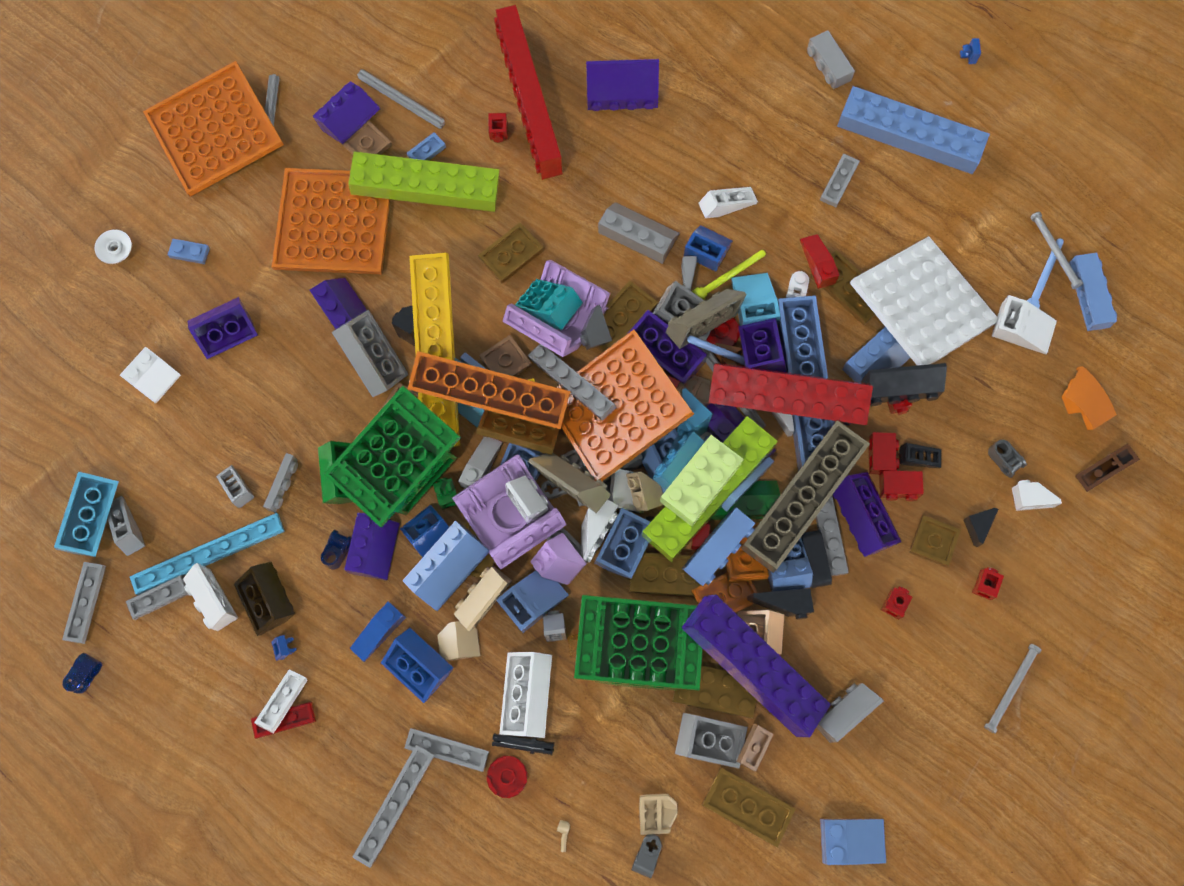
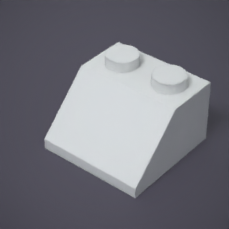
(150, 375)
(526, 499)

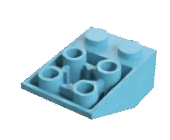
(760, 300)

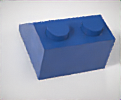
(425, 530)

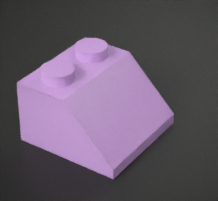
(558, 560)

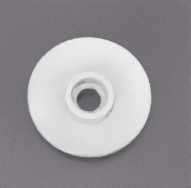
(108, 242)

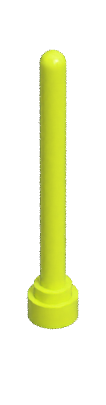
(702, 292)

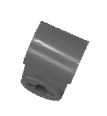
(1007, 459)
(647, 859)

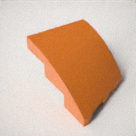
(1089, 398)

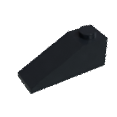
(787, 602)

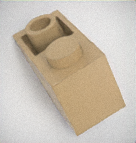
(644, 491)

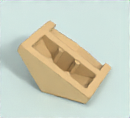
(698, 387)
(457, 642)
(656, 813)

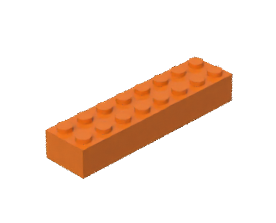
(488, 390)

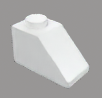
(1033, 496)

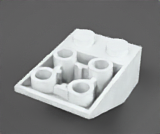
(1024, 325)
(595, 528)

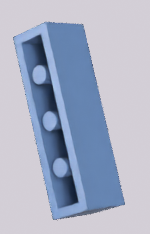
(1093, 294)

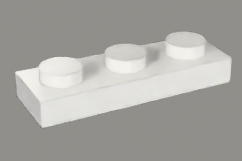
(281, 701)

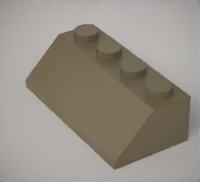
(705, 316)
(572, 480)

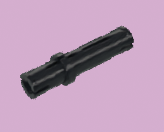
(518, 743)

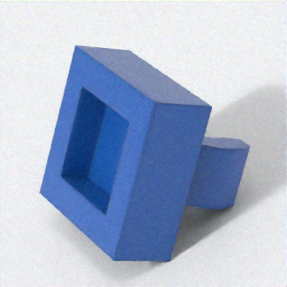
(971, 51)
(280, 647)

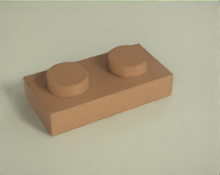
(754, 747)

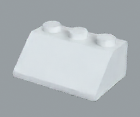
(209, 597)

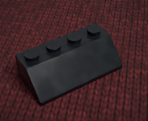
(907, 383)

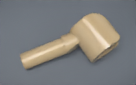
(563, 827)

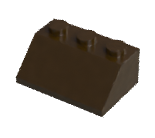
(264, 598)

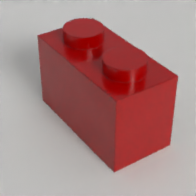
(883, 452)
(901, 485)

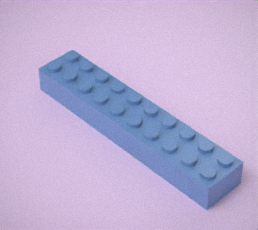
(803, 355)

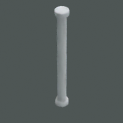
(1076, 283)
(1033, 651)

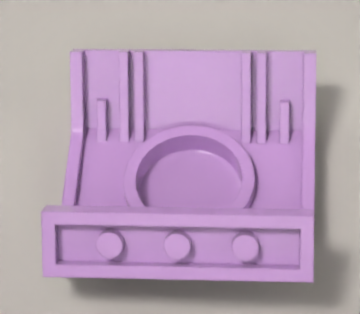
(568, 339)
(497, 518)

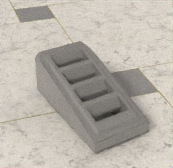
(688, 268)
(241, 496)

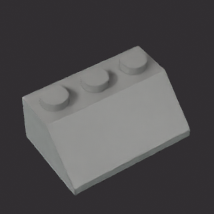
(848, 712)

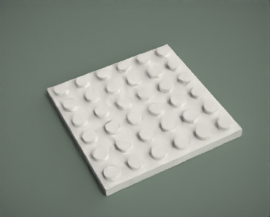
(924, 302)

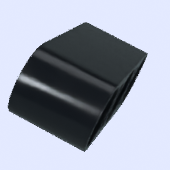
(817, 557)

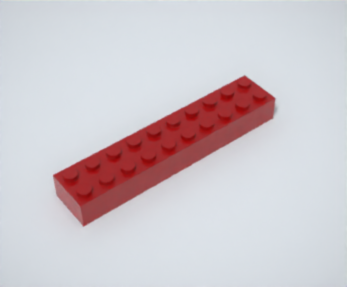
(528, 92)

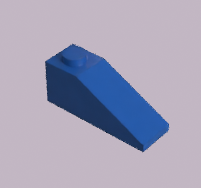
(377, 631)

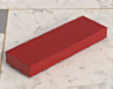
(295, 717)

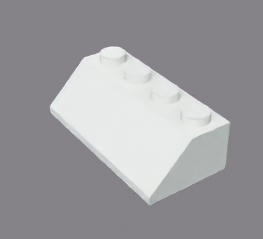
(526, 694)

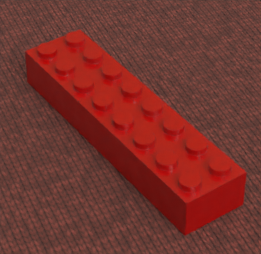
(790, 393)

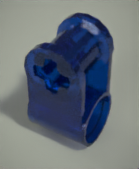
(337, 548)
(82, 672)

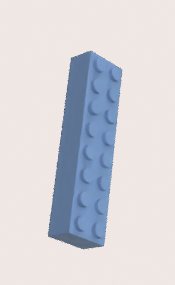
(913, 130)

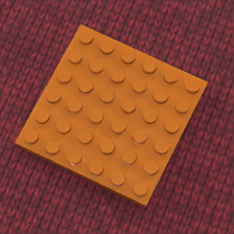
(213, 128)
(327, 226)
(644, 411)

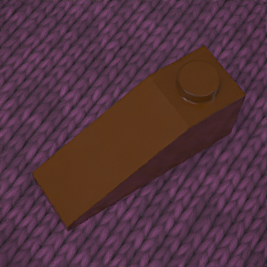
(1107, 467)

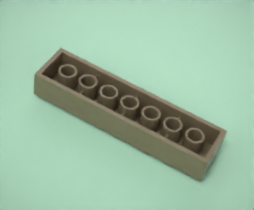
(805, 496)

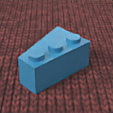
(677, 458)

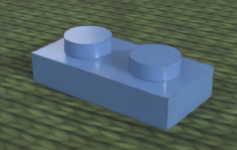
(427, 148)
(188, 251)

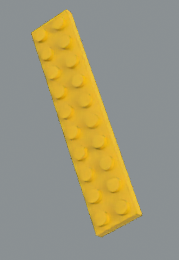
(434, 322)

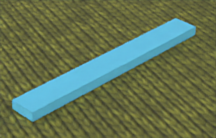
(207, 553)

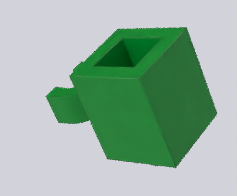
(445, 491)

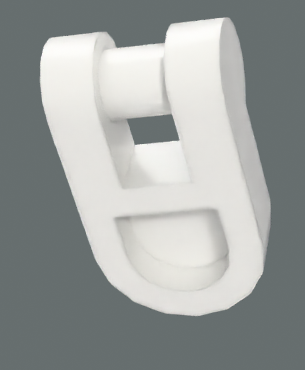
(798, 282)

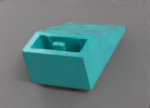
(550, 303)

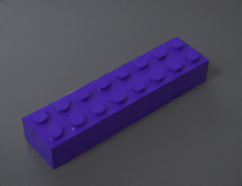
(756, 666)

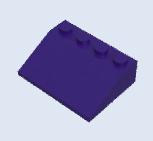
(622, 84)

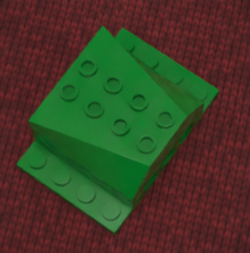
(395, 458)
(637, 644)

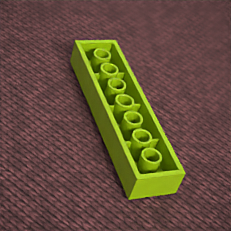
(424, 181)
(670, 532)

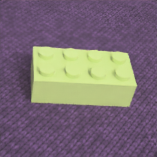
(701, 480)

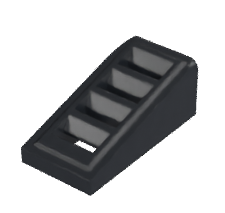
(907, 456)

